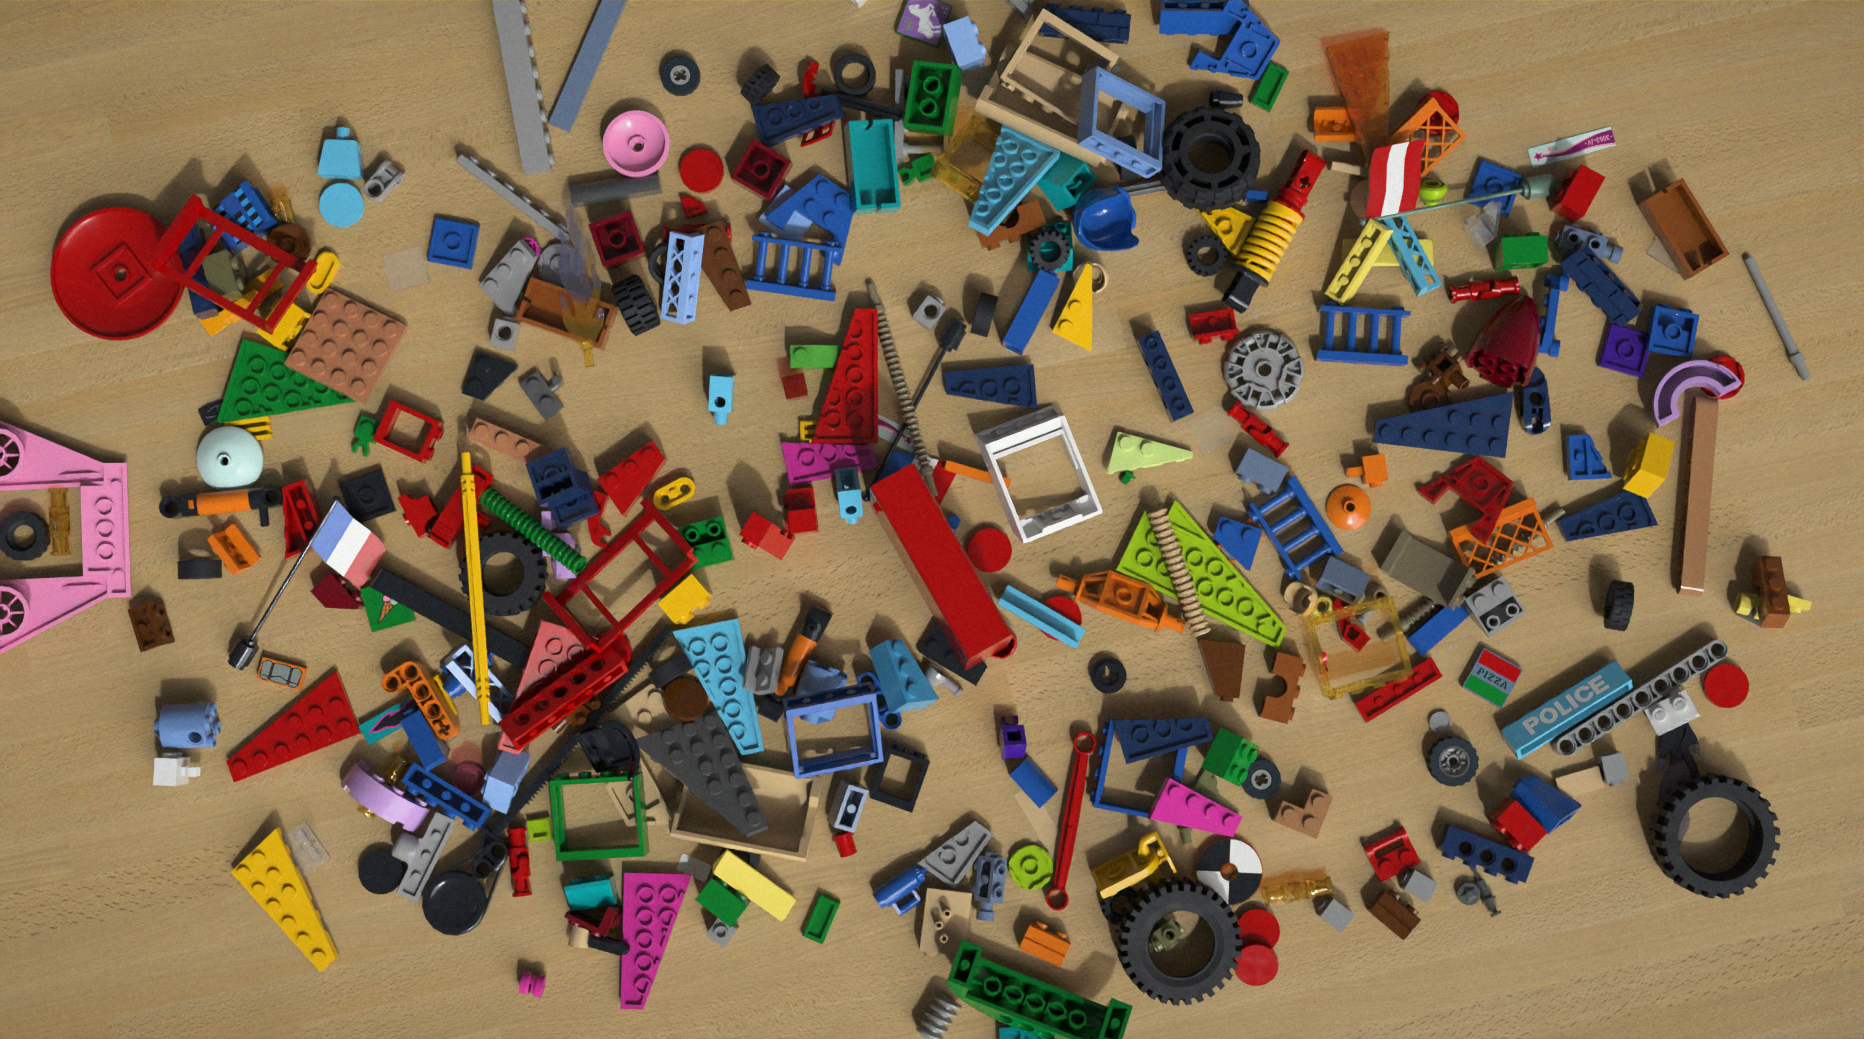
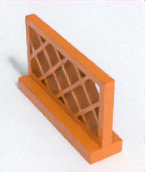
(1415, 120)
(1507, 516)

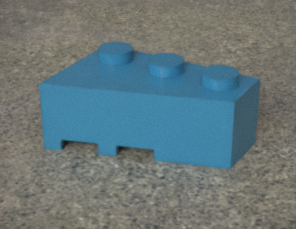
(901, 677)

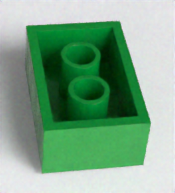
(933, 98)

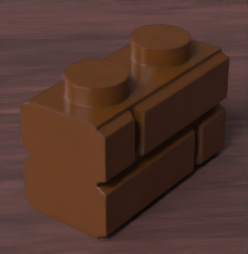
(1393, 913)

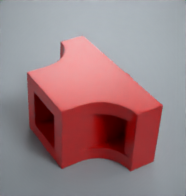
(419, 513)

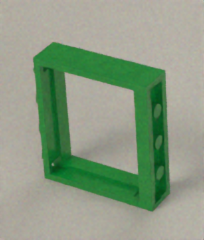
(562, 851)

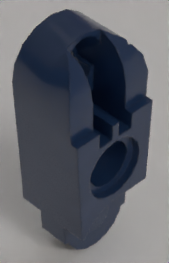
(1541, 411)

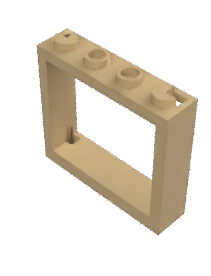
(1070, 32)

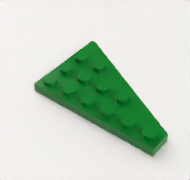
(266, 387)

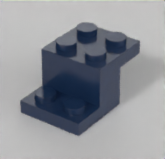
(562, 488)

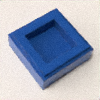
(1256, 196)

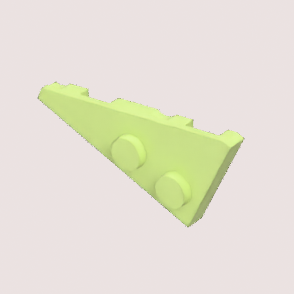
(1136, 452)

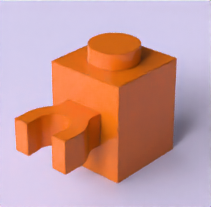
(1371, 469)

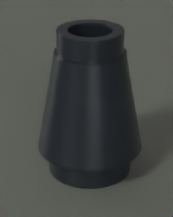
(1225, 99)

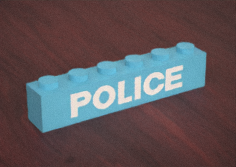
(1567, 709)

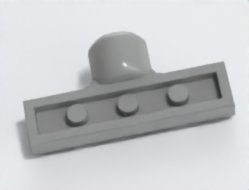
(421, 854)

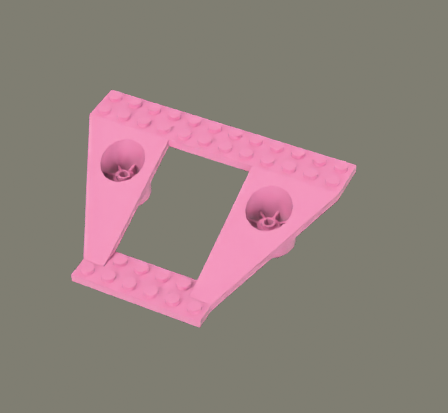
(103, 528)

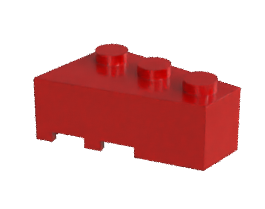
(632, 476)
(301, 516)
(766, 535)

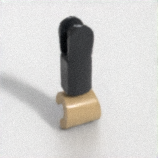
(582, 939)

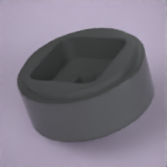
(1468, 893)

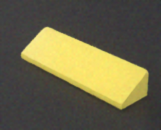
(1386, 256)
(1358, 262)
(753, 885)

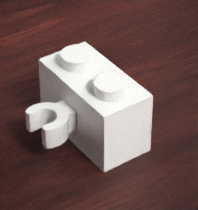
(173, 769)

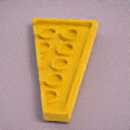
(282, 892)

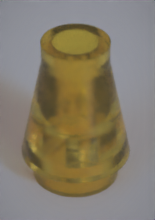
(282, 209)

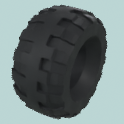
(1203, 189)

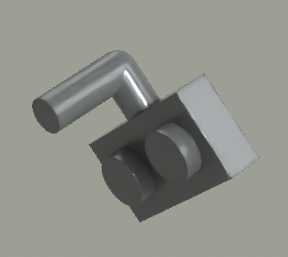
(542, 394)

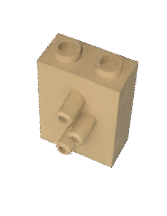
(945, 921)

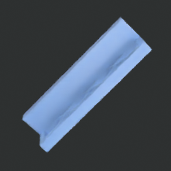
(690, 275)
(468, 682)

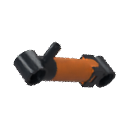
(221, 502)
(795, 661)

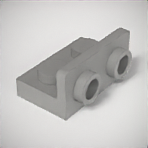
(762, 670)

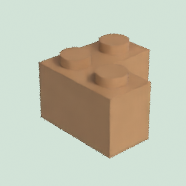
(1306, 818)

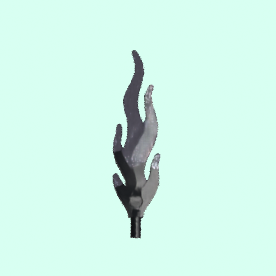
(1680, 766)

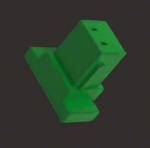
(1127, 477)

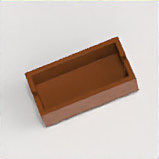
(1683, 229)
(546, 311)

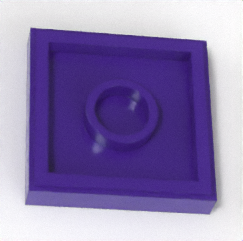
(1624, 351)

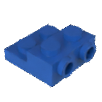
(1671, 331)

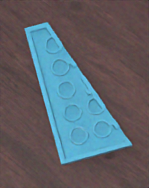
(1011, 174)
(720, 665)

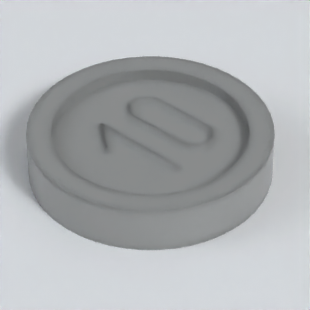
(1440, 722)

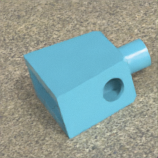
(341, 157)
(721, 386)
(849, 499)

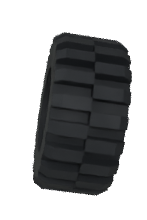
(534, 573)

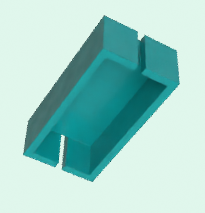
(872, 166)

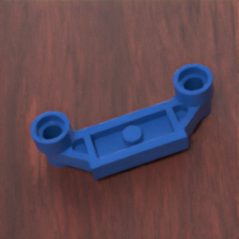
(1556, 284)

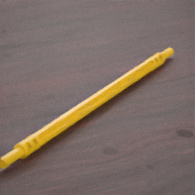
(475, 588)

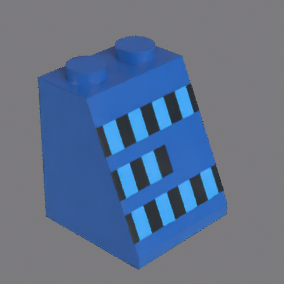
(247, 209)

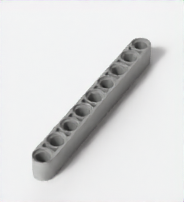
(1650, 695)

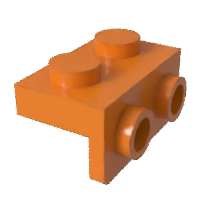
(1332, 125)
(234, 549)

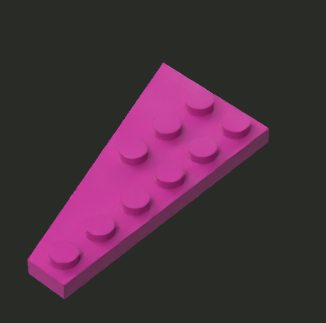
(648, 919)

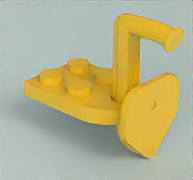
(1132, 867)

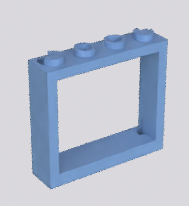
(1143, 163)

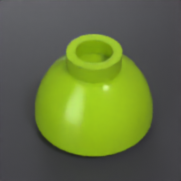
(1432, 191)

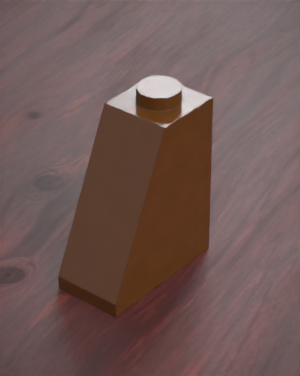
(1224, 667)

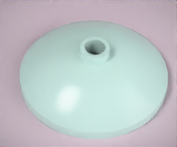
(244, 458)

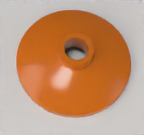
(1337, 509)

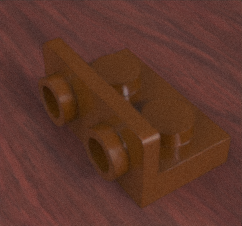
(151, 625)

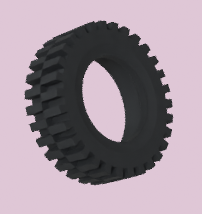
(1145, 913)

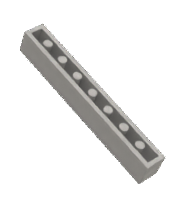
(522, 86)

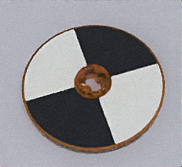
(1241, 858)

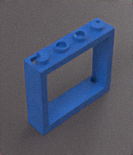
(831, 700)
(1100, 774)

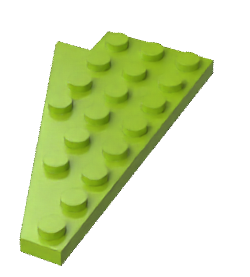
(1218, 584)

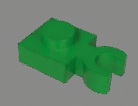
(920, 170)
(365, 432)

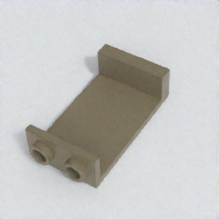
(1428, 571)

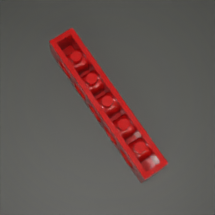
(560, 707)

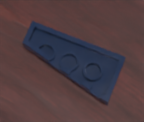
(790, 119)
(999, 385)
(1613, 515)
(1154, 737)

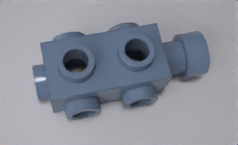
(1612, 253)
(989, 883)

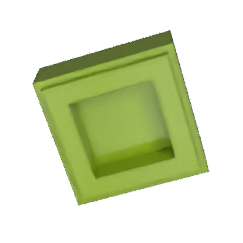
(539, 829)

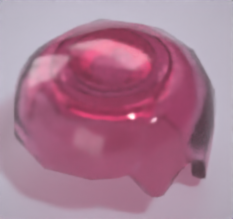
(468, 776)

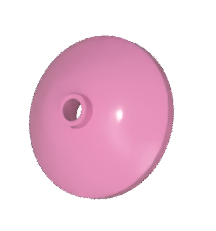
(633, 129)

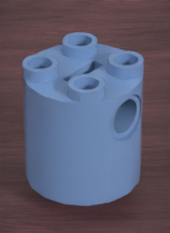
(819, 678)
(187, 725)

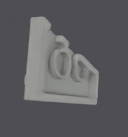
(508, 277)
(957, 854)

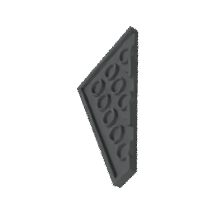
(706, 762)

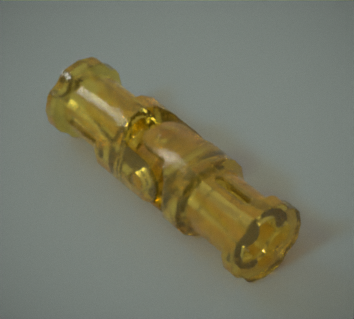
(59, 517)
(392, 775)
(1299, 891)

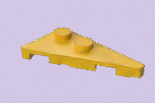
(1229, 226)
(1076, 318)

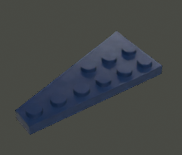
(1460, 427)

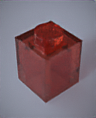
(795, 387)

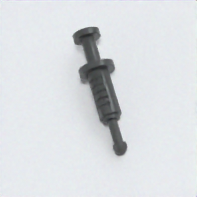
(1486, 894)

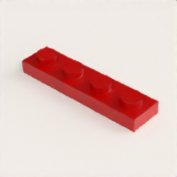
(1394, 693)

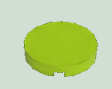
(1030, 867)

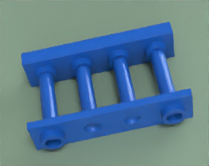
(781, 285)
(1350, 353)
(1317, 527)

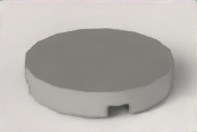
(549, 263)

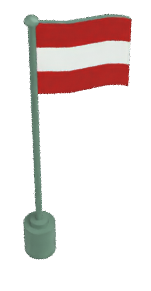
(1396, 183)

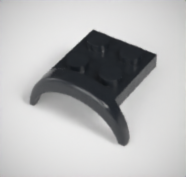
(610, 746)

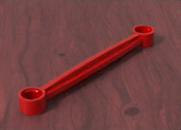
(1070, 821)

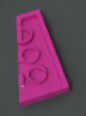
(818, 461)
(1190, 809)

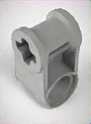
(384, 180)

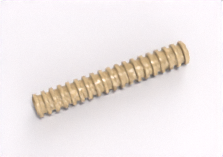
(1179, 572)

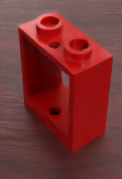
(387, 425)

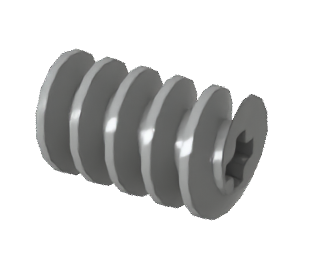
(939, 1017)

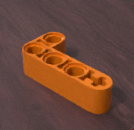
(426, 703)

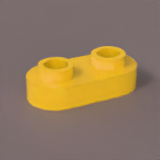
(674, 493)

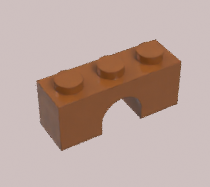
(1029, 221)
(1774, 604)
(1289, 670)

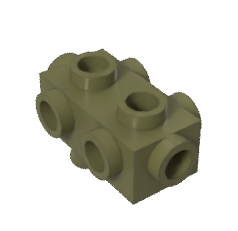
(1165, 935)

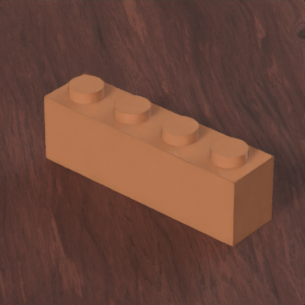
(507, 442)

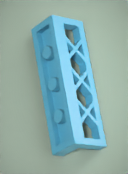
(1406, 260)
(1041, 617)

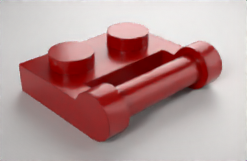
(1394, 860)

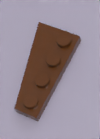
(721, 265)

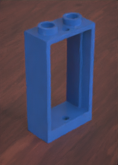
(1031, 311)

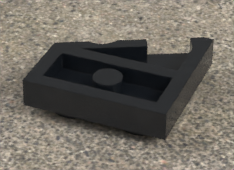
(486, 375)

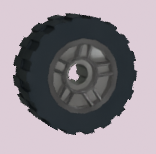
(1464, 755)

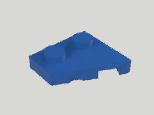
(1583, 459)
(1238, 540)

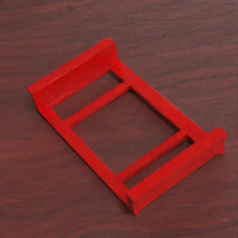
(178, 231)
(559, 603)

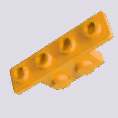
(216, 324)

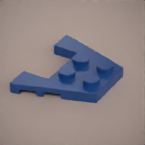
(1248, 48)
(824, 206)

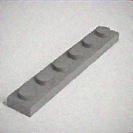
(506, 192)

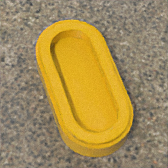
(326, 270)

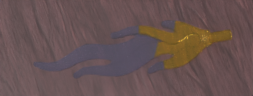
(584, 296)

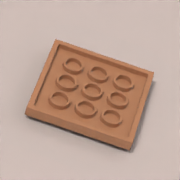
(346, 346)

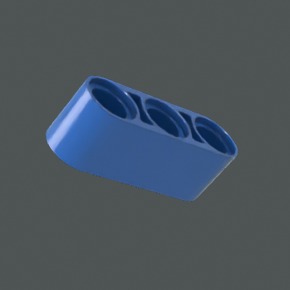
(1436, 628)
(882, 711)

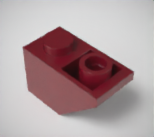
(335, 594)

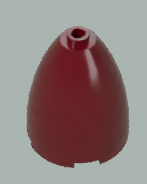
(1511, 336)

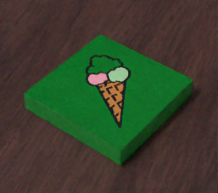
(384, 611)

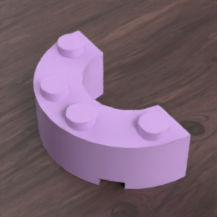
(1684, 376)
(382, 799)

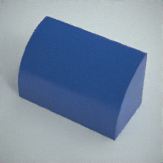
(1033, 782)

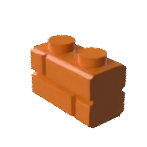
(1044, 943)

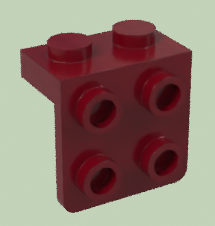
(597, 928)

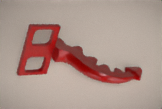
(808, 91)

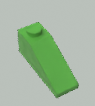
(814, 357)

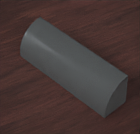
(615, 189)

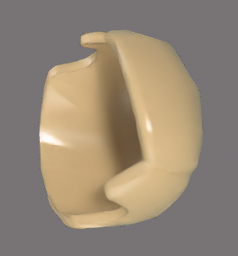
(1100, 275)
(1301, 598)

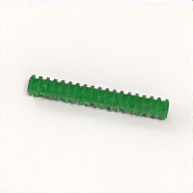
(533, 530)

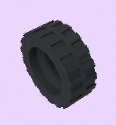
(40, 542)
(1618, 605)

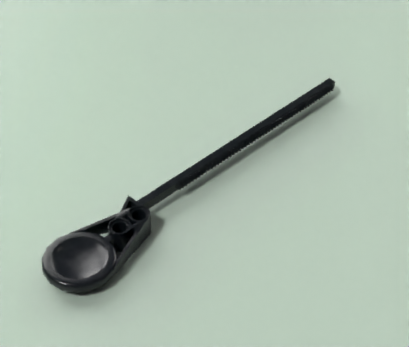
(457, 900)

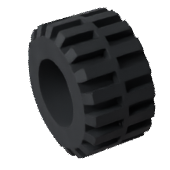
(635, 305)

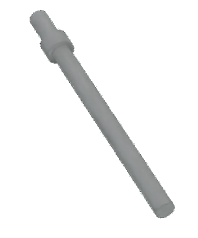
(1796, 358)

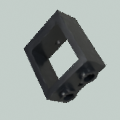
(892, 800)

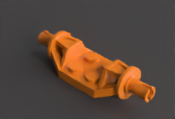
(1122, 598)

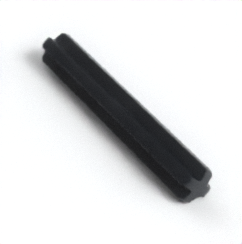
(864, 104)

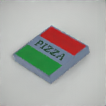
(1492, 678)

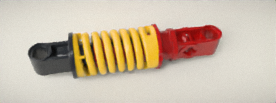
(1272, 233)

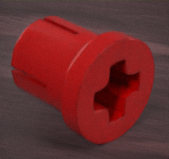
(844, 843)

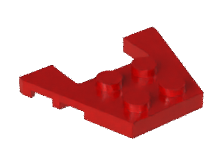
(1480, 487)

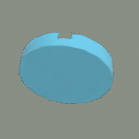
(341, 205)

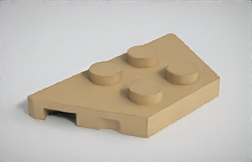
(647, 710)
(624, 798)

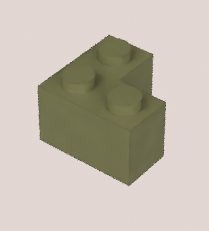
(225, 275)

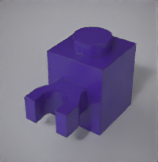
(1012, 739)

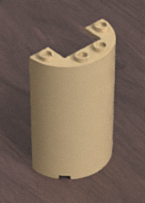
(1059, 88)
(785, 802)

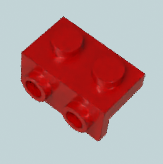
(1213, 325)

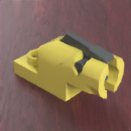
(1747, 604)

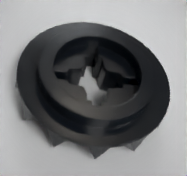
(1117, 681)

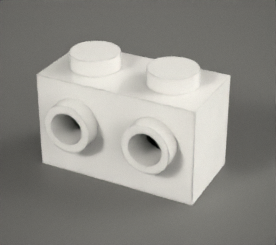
(1671, 712)

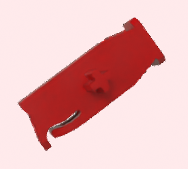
(451, 522)

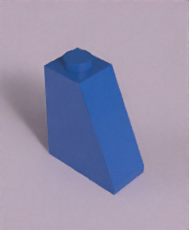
(427, 745)
(1544, 802)

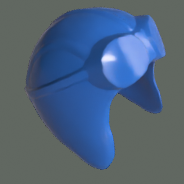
(1105, 219)

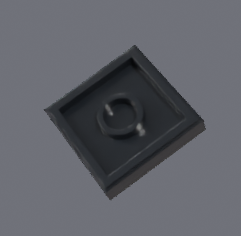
(368, 496)

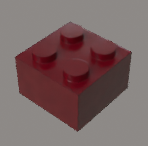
(761, 171)
(618, 240)

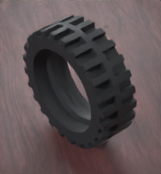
(1759, 847)

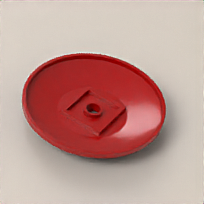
(87, 267)

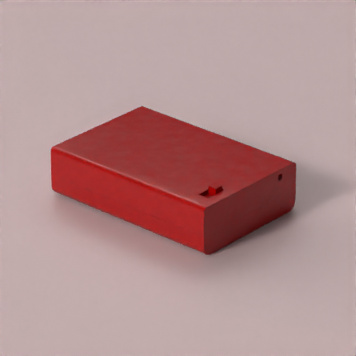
(939, 566)

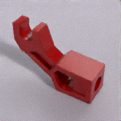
(594, 523)
(1344, 625)

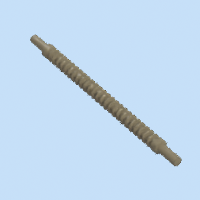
(926, 471)
(1497, 557)

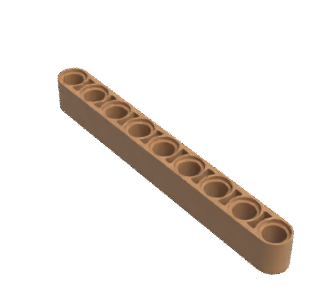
(1697, 496)

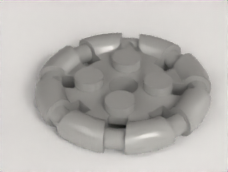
(1260, 383)

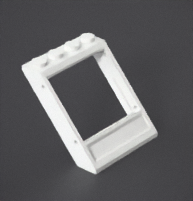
(1022, 434)

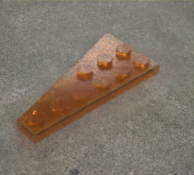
(1363, 83)

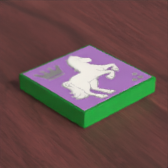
(924, 21)

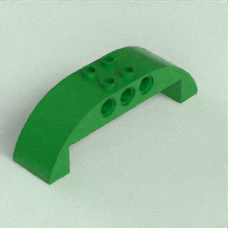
(1030, 1002)

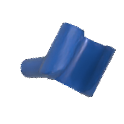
(954, 521)

